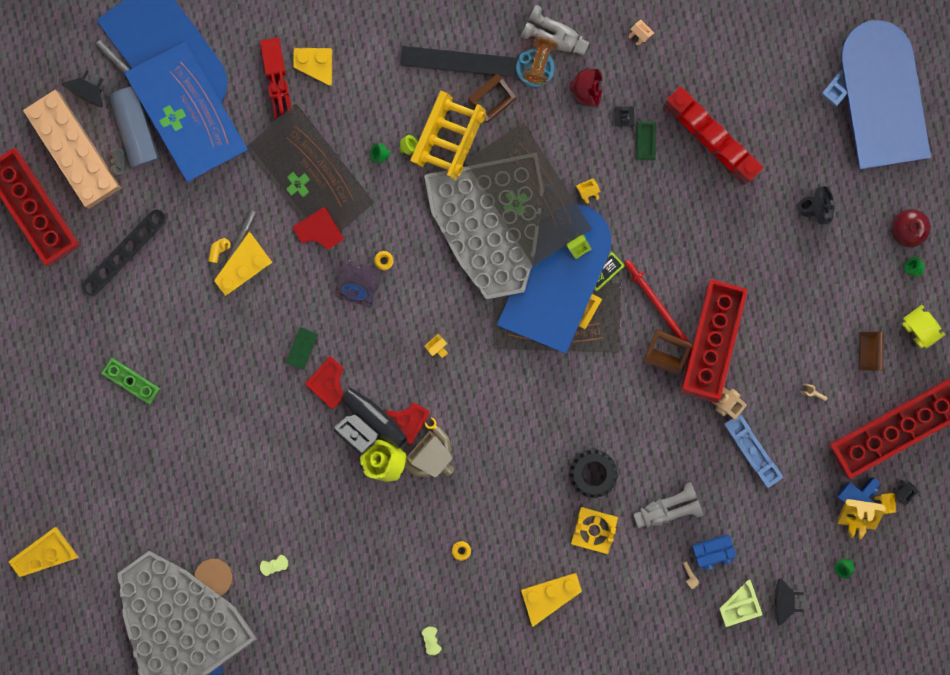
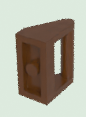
(485, 89)
(871, 351)
(665, 360)

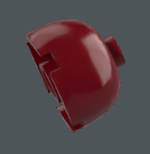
(586, 87)
(910, 228)

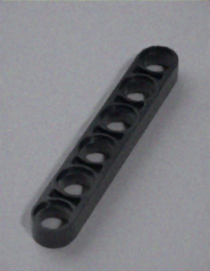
(127, 255)

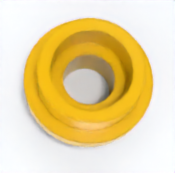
(383, 266)
(461, 557)

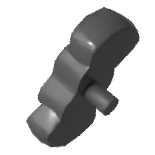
(117, 161)

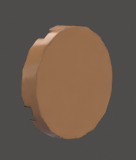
(215, 575)

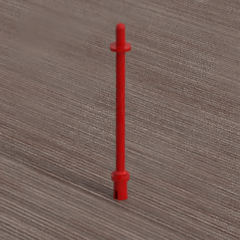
(655, 301)

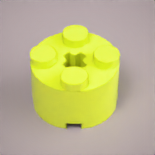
(923, 327)
(383, 461)

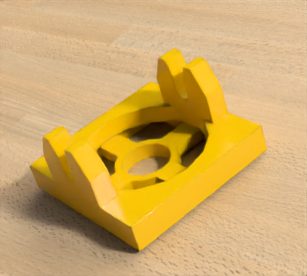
(860, 510)
(602, 547)

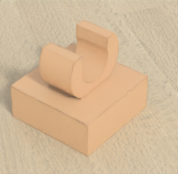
(642, 31)

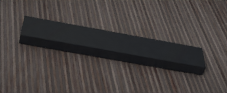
(458, 61)

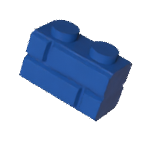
(714, 551)

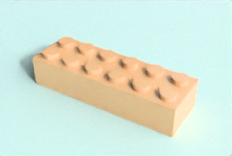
(72, 149)

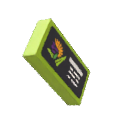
(611, 268)

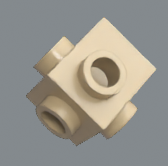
(730, 404)

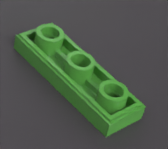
(141, 387)

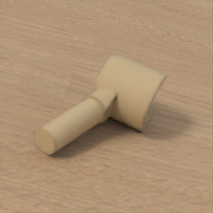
(811, 392)
(692, 581)

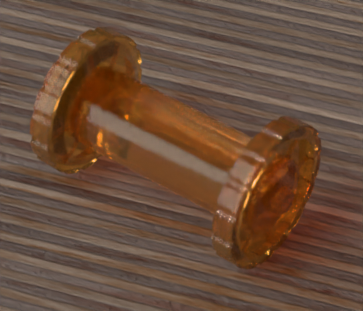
(544, 46)

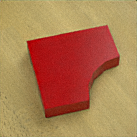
(319, 228)
(326, 382)
(410, 420)

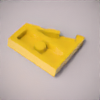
(315, 63)

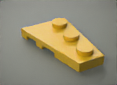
(242, 265)
(43, 553)
(549, 596)

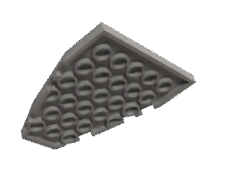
(477, 234)
(177, 620)

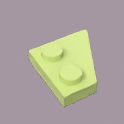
(741, 606)

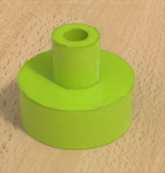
(408, 145)

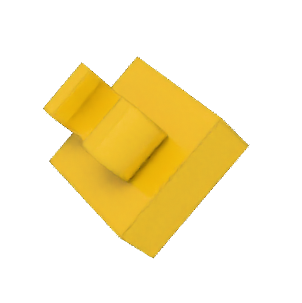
(588, 189)
(436, 346)
(889, 501)

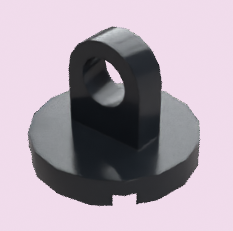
(820, 205)

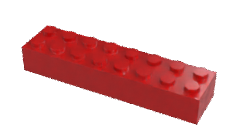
(893, 430)

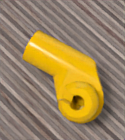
(217, 248)

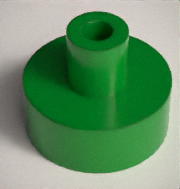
(379, 153)
(914, 267)
(844, 568)

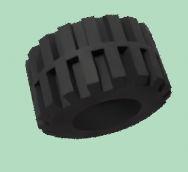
(607, 483)

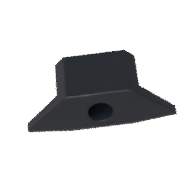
(85, 90)
(785, 602)

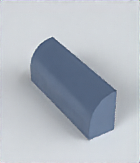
(133, 128)

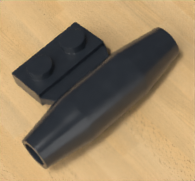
(366, 424)

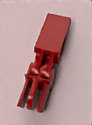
(275, 68)

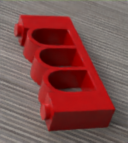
(712, 136)

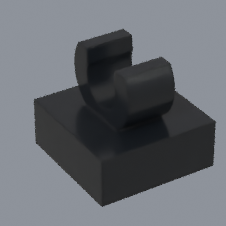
(624, 116)
(907, 492)

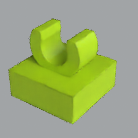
(579, 246)

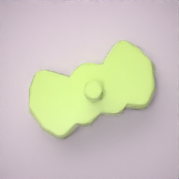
(279, 564)
(431, 645)

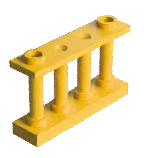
(435, 122)

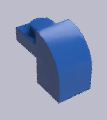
(850, 492)

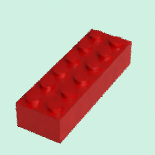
(34, 209)
(713, 341)

